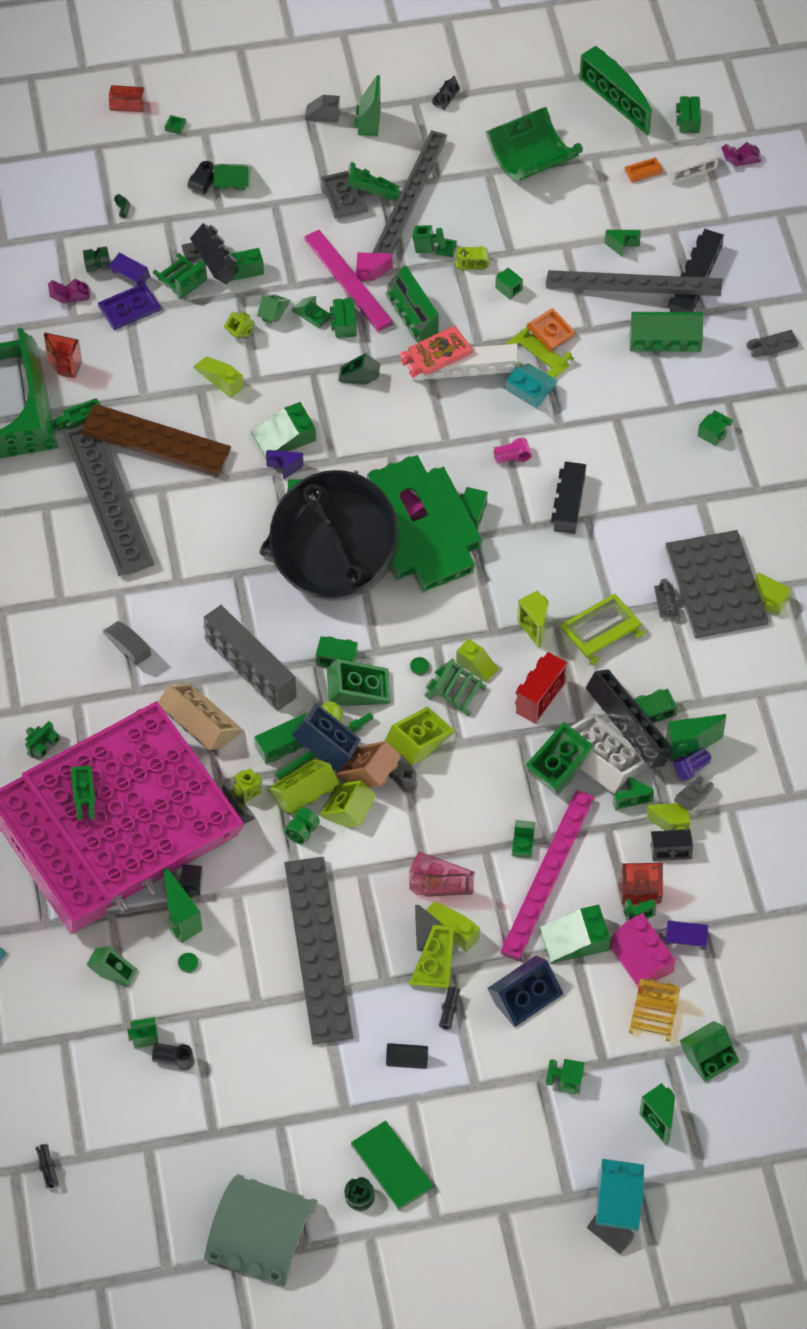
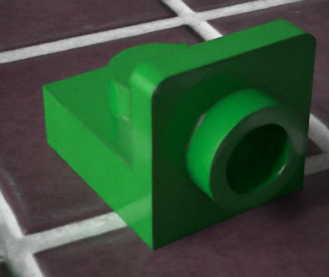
(647, 908)

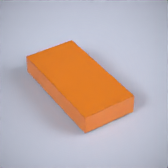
(643, 170)

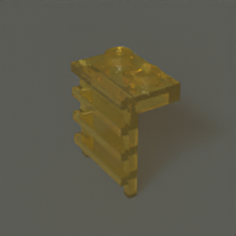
(659, 998)

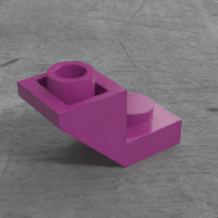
(742, 156)
(73, 292)

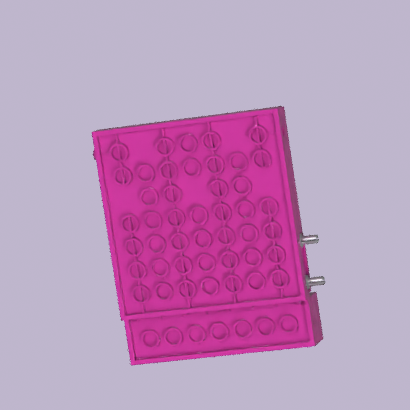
(149, 809)

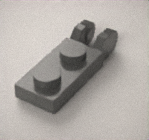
(772, 344)
(693, 793)

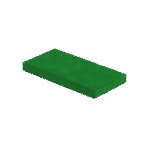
(392, 1165)

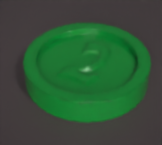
(419, 666)
(188, 962)

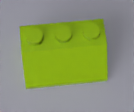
(304, 785)

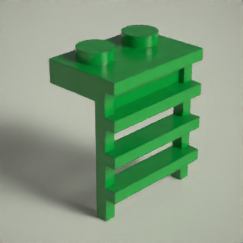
(185, 279)
(444, 681)

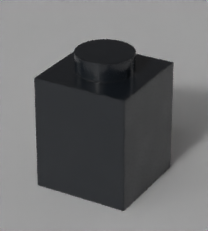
(191, 879)

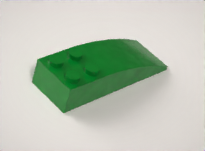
(615, 87)

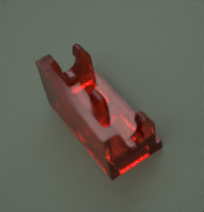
(126, 98)

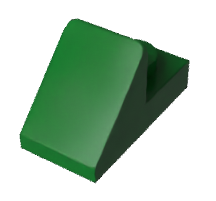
(619, 238)
(311, 312)
(637, 794)
(523, 838)

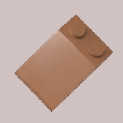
(370, 764)

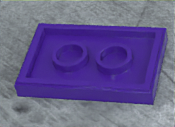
(129, 306)

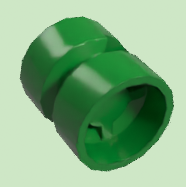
(302, 825)

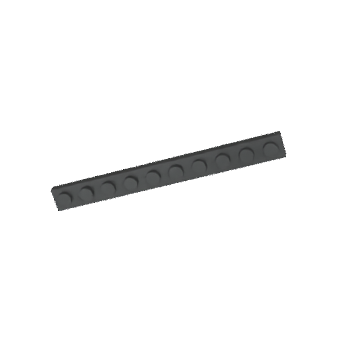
(410, 193)
(634, 283)

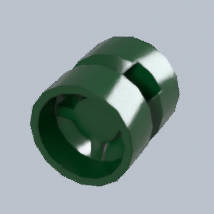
(96, 259)

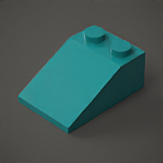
(619, 1194)

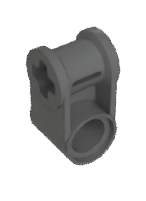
(404, 775)

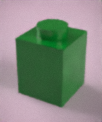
(509, 283)

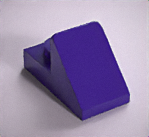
(288, 461)

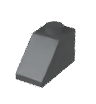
(324, 109)
(424, 922)

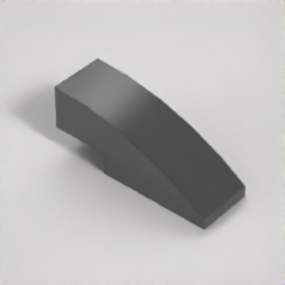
(128, 642)

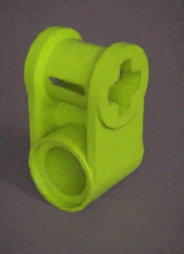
(473, 257)

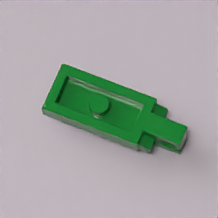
(75, 415)

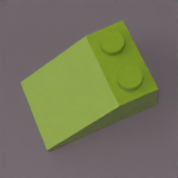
(418, 735)

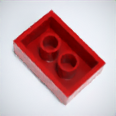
(541, 687)

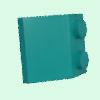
(530, 384)

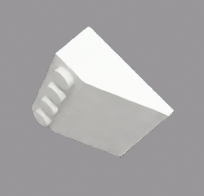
(611, 757)

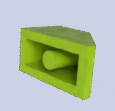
(773, 594)
(476, 660)
(669, 816)

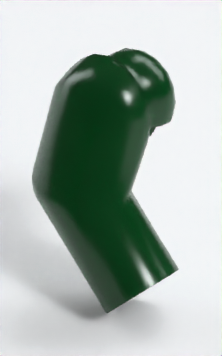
(123, 204)

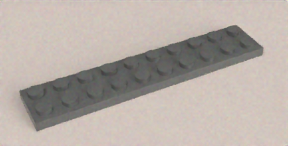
(109, 502)
(318, 951)

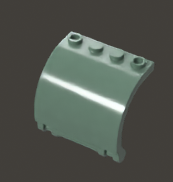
(257, 1229)

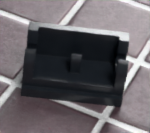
(671, 845)

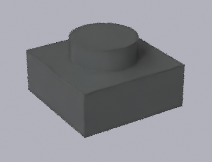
(190, 252)

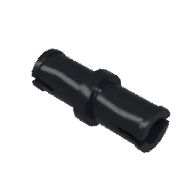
(449, 1008)
(47, 1166)

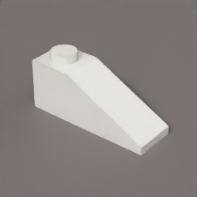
(697, 161)

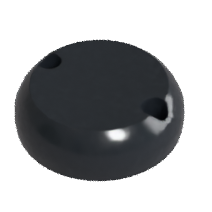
(335, 536)

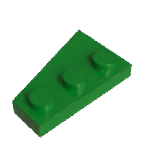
(365, 181)

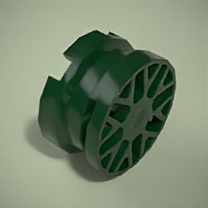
(359, 1193)

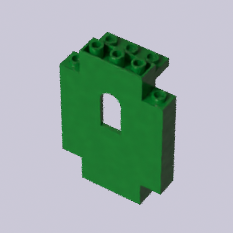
(438, 544)

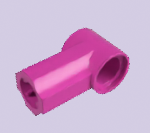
(517, 450)

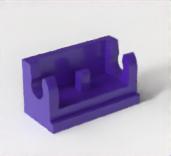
(130, 269)
(686, 933)

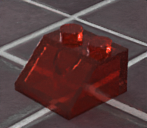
(63, 354)
(641, 882)

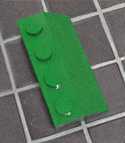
(666, 331)

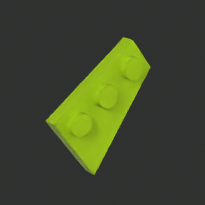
(436, 959)

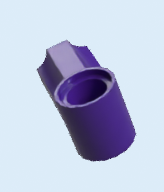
(688, 765)

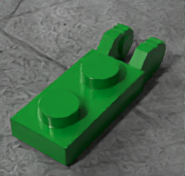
(83, 790)

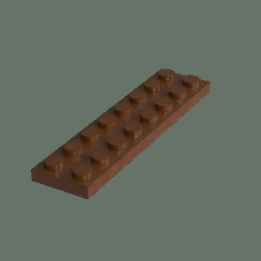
(156, 440)

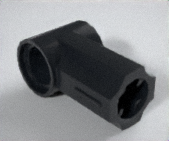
(171, 1055)

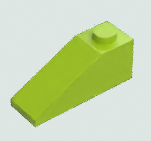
(221, 375)
(465, 931)

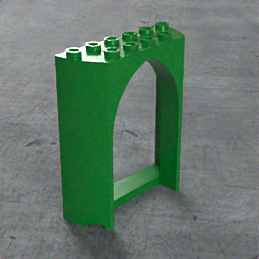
(34, 426)

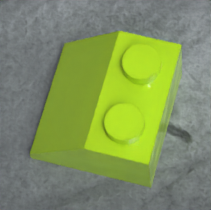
(533, 616)
(349, 804)

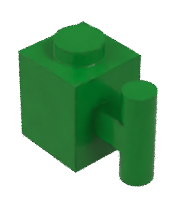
(425, 239)
(714, 427)
(143, 1032)
(569, 1076)

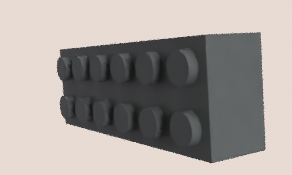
(249, 657)

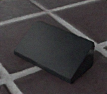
(238, 804)
(407, 1056)
(614, 1237)

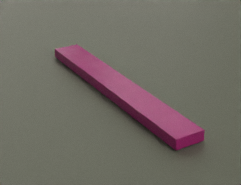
(348, 280)

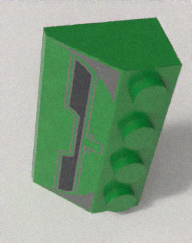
(412, 305)

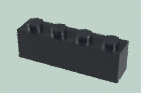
(215, 253)
(569, 498)

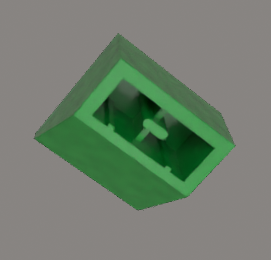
(709, 1050)

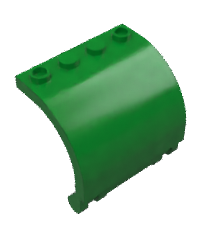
(529, 145)

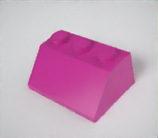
(641, 950)

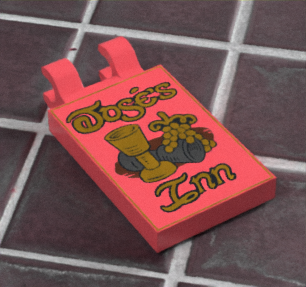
(436, 352)

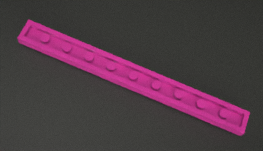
(547, 875)

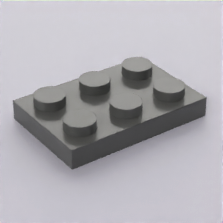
(341, 197)

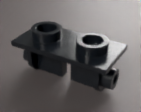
(447, 93)

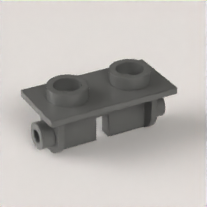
(666, 599)

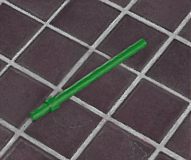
(354, 726)

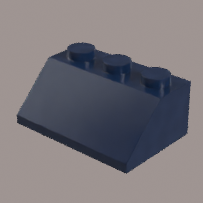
(326, 737)
(525, 990)

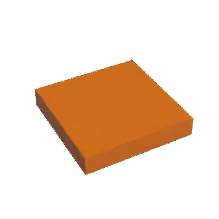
(551, 329)

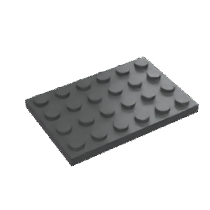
(716, 584)

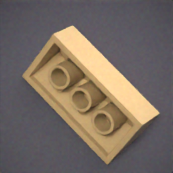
(199, 716)

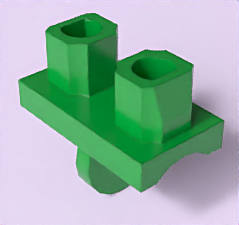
(38, 737)

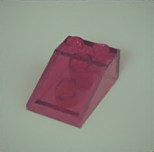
(438, 877)

